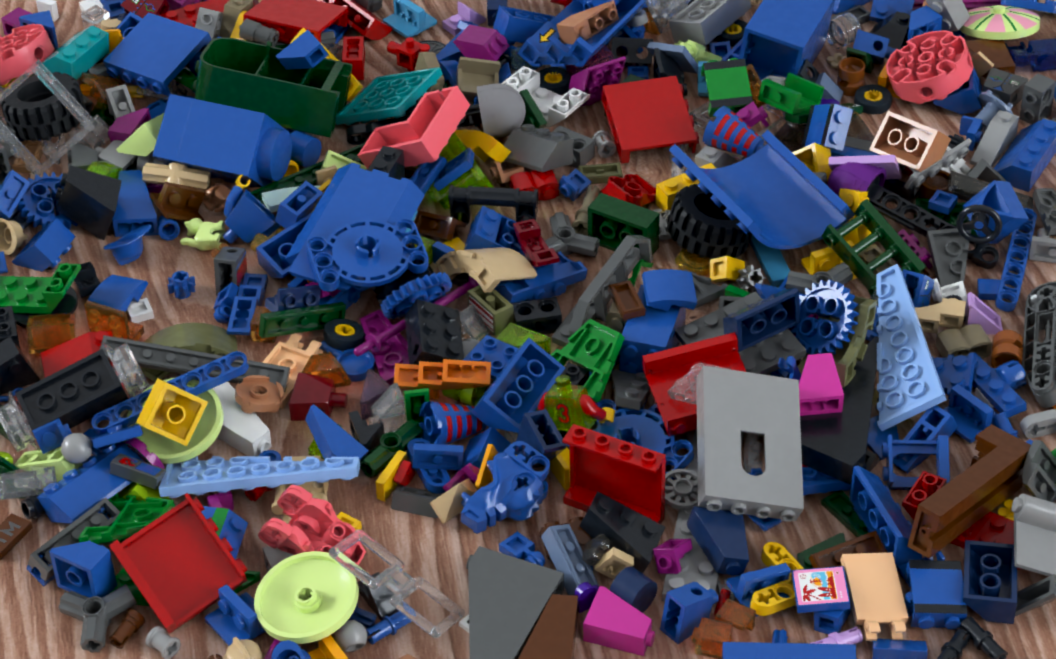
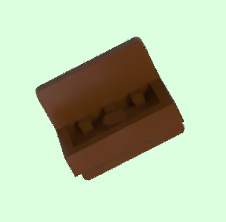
(179, 201)

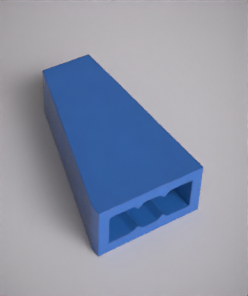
(134, 205)

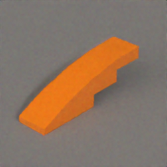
(443, 376)

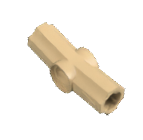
(177, 174)

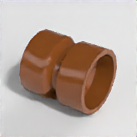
(850, 75)
(1006, 346)

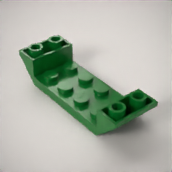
(37, 294)

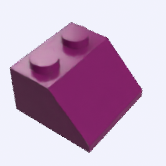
(481, 43)

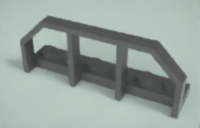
(596, 296)

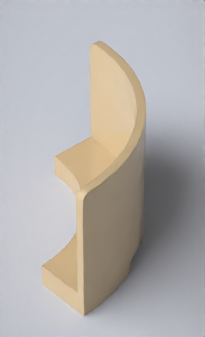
(487, 265)

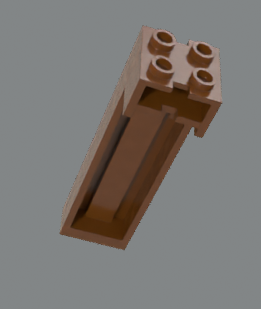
(972, 493)

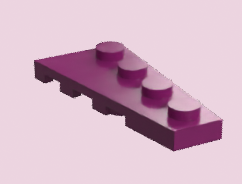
(392, 350)

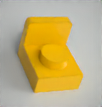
(853, 197)

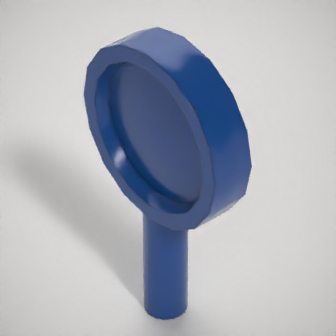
(354, 366)

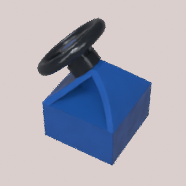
(992, 214)

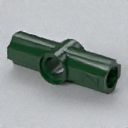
(389, 444)

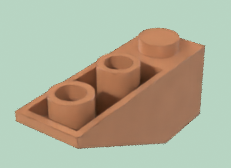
(587, 23)

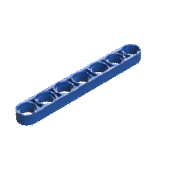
(1015, 265)
(201, 374)

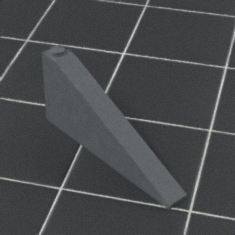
(506, 602)

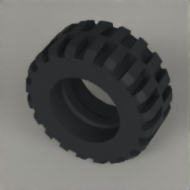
(37, 112)
(704, 227)

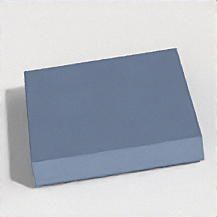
(678, 54)

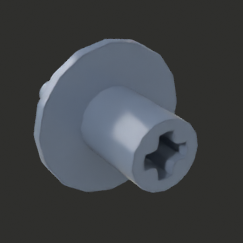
(991, 107)

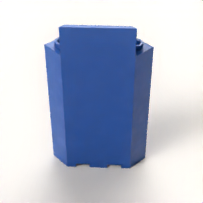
(560, 54)
(352, 197)

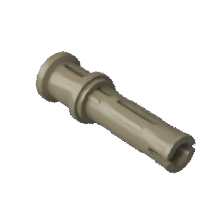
(581, 217)

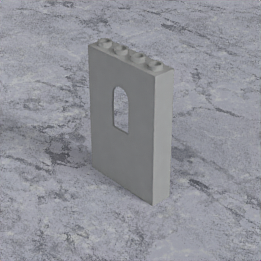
(754, 404)

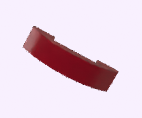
(533, 244)

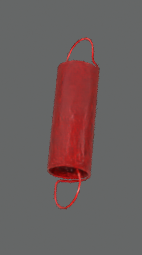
(724, 595)

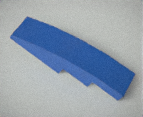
(249, 296)

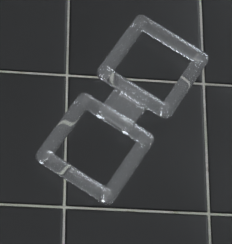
(398, 582)

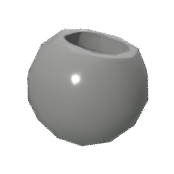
(76, 448)
(351, 636)

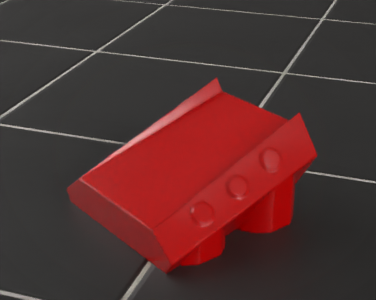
(630, 189)

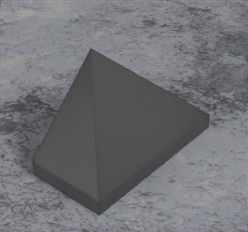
(1036, 595)

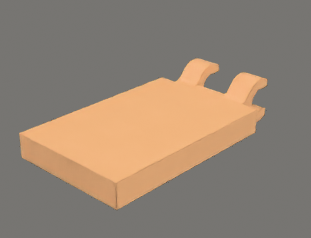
(291, 355)
(875, 593)

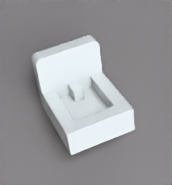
(952, 289)

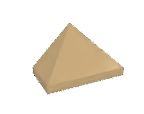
(449, 503)

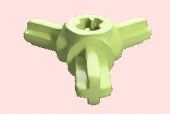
(698, 51)

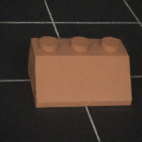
(910, 142)

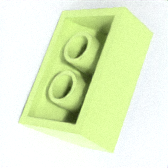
(143, 139)

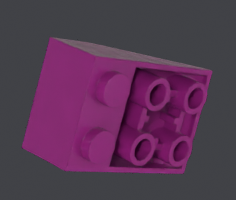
(594, 78)

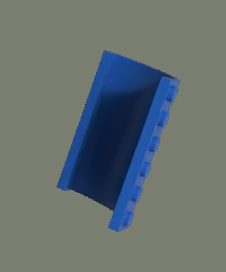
(771, 195)

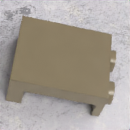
(474, 73)

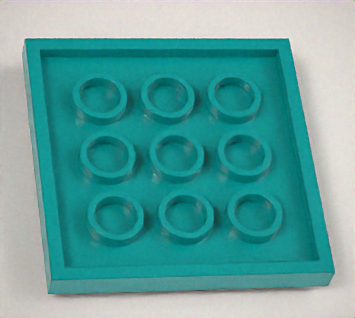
(388, 96)

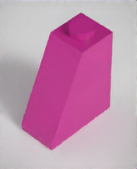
(820, 386)
(617, 624)

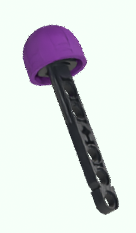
(872, 179)

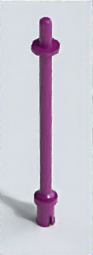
(373, 342)

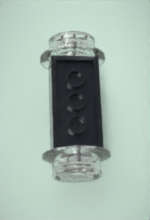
(72, 394)

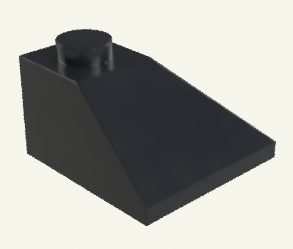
(894, 28)

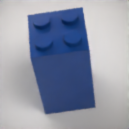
(649, 334)

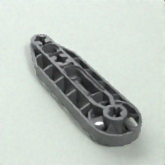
(1041, 313)

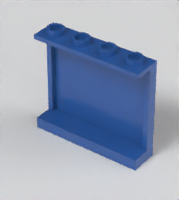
(155, 53)

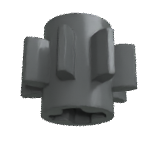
(746, 274)

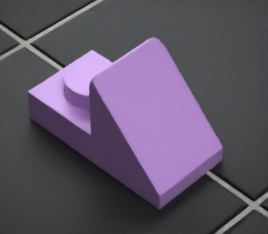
(464, 13)

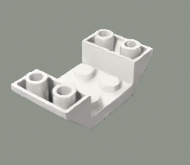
(552, 105)

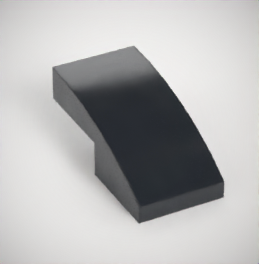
(86, 280)

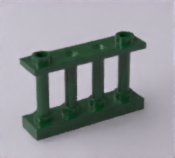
(881, 232)

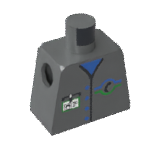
(1005, 85)

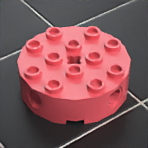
(22, 50)
(929, 67)

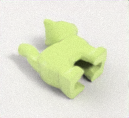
(206, 234)

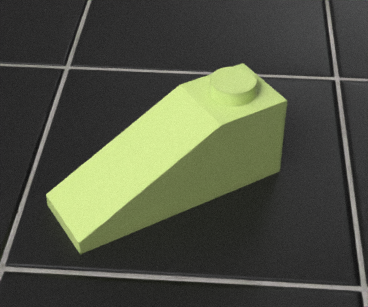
(51, 458)

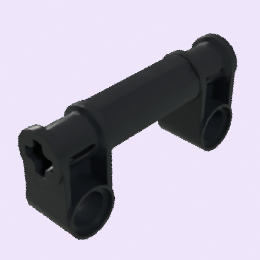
(463, 199)

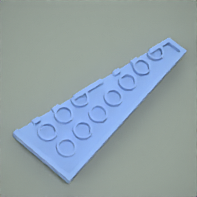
(904, 361)
(250, 472)

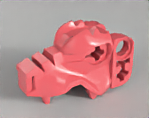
(311, 526)

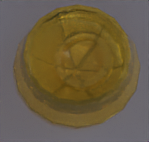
(692, 262)

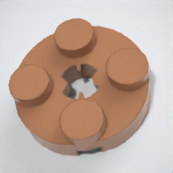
(268, 399)

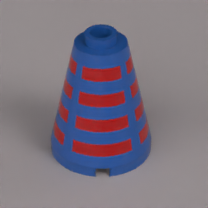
(731, 134)
(448, 422)

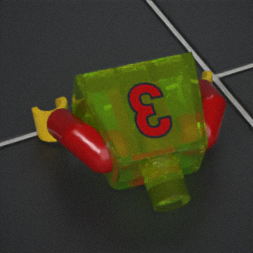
(572, 405)

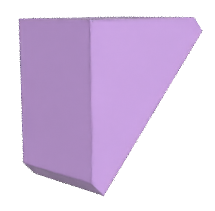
(979, 313)

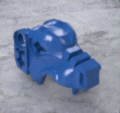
(507, 492)

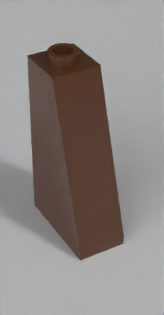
(554, 631)

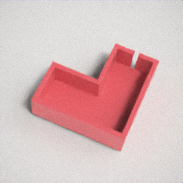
(425, 130)

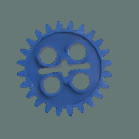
(37, 203)
(427, 289)
(825, 301)

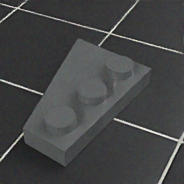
(1046, 205)
(948, 255)
(630, 389)

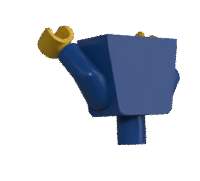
(246, 215)

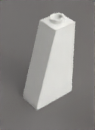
(241, 429)

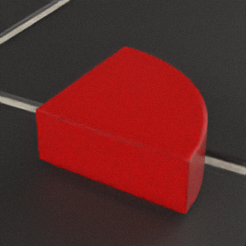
(404, 473)

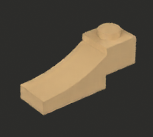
(945, 314)

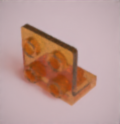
(111, 319)

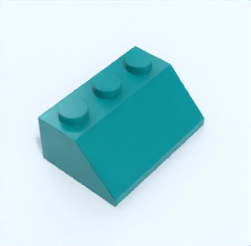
(79, 52)

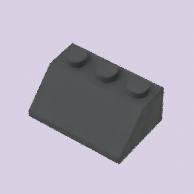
(539, 148)

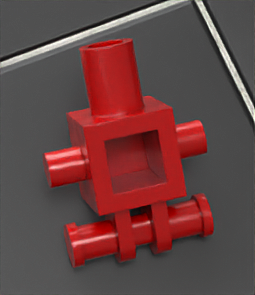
(407, 52)

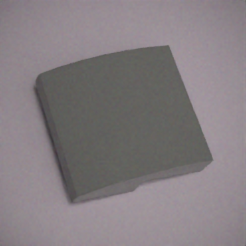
(1040, 472)

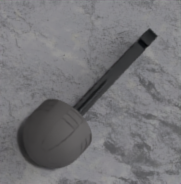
(499, 111)

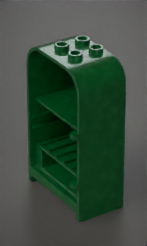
(255, 80)

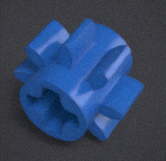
(181, 284)

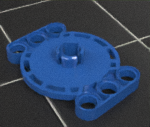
(350, 253)
(645, 433)

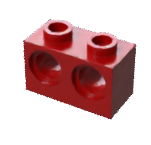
(354, 53)

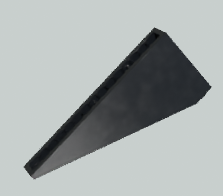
(839, 440)

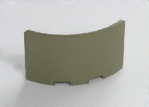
(193, 337)
(854, 351)

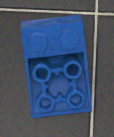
(492, 231)

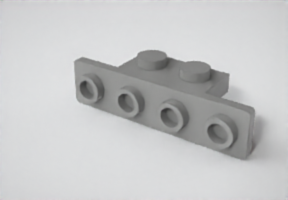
(948, 158)

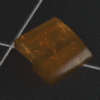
(99, 85)

